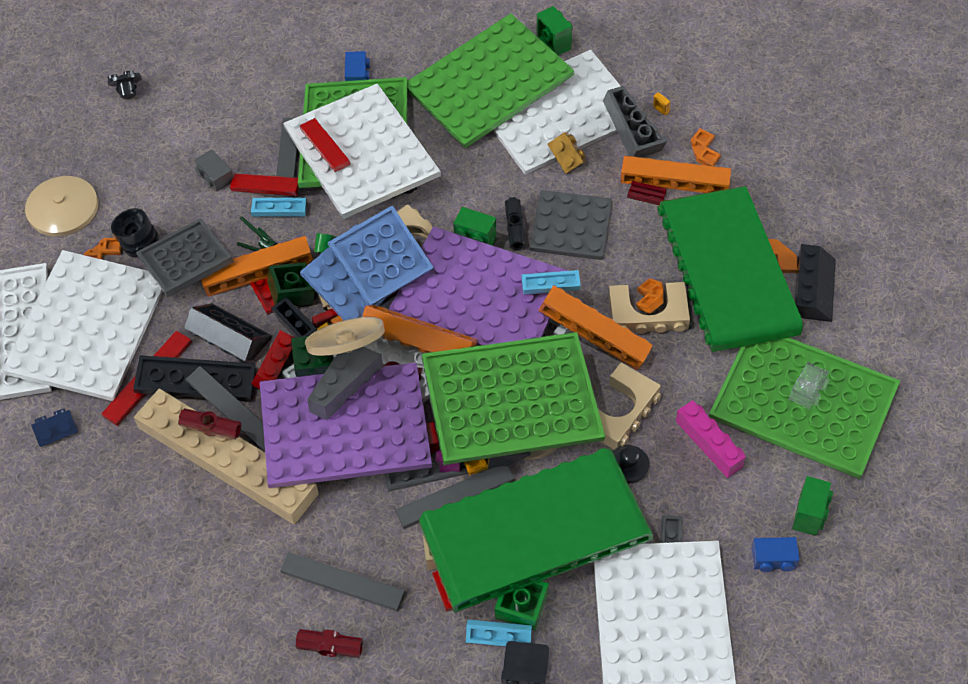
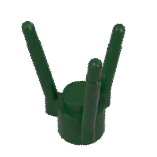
(265, 241)

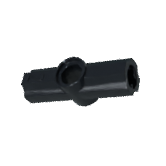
(515, 223)

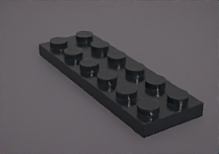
(171, 374)

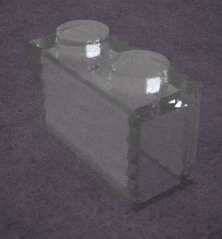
(808, 386)

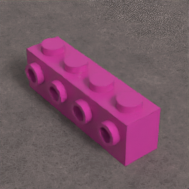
(710, 438)

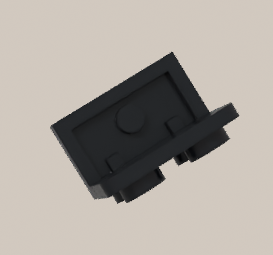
(525, 663)

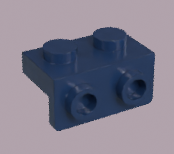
(54, 428)

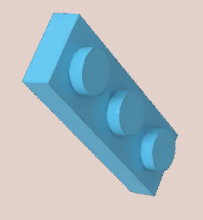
(279, 207)
(543, 282)
(496, 633)

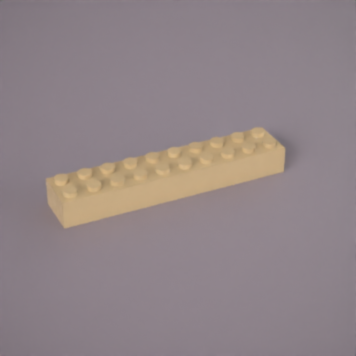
(226, 458)

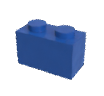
(356, 66)
(775, 553)

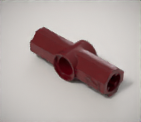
(199, 420)
(329, 643)

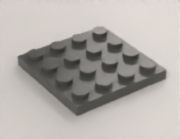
(571, 224)
(184, 257)

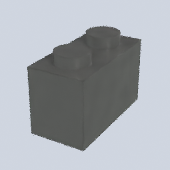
(213, 170)

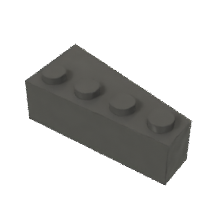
(632, 125)
(342, 380)

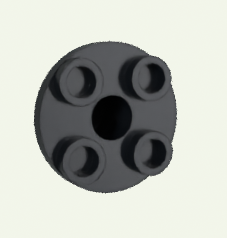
(125, 83)
(632, 462)

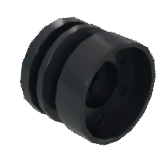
(133, 231)

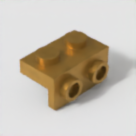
(567, 152)

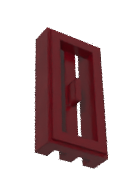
(647, 191)

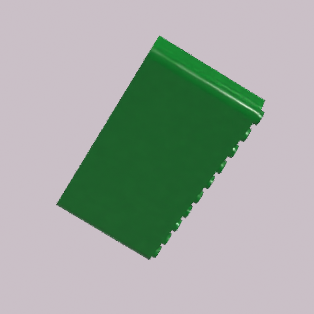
(730, 269)
(533, 529)

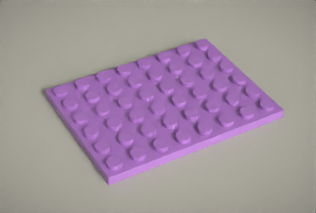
(475, 290)
(369, 435)

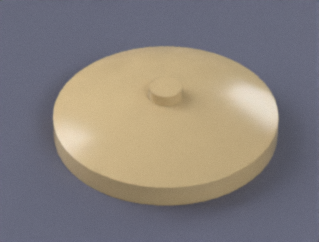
(61, 206)
(345, 336)

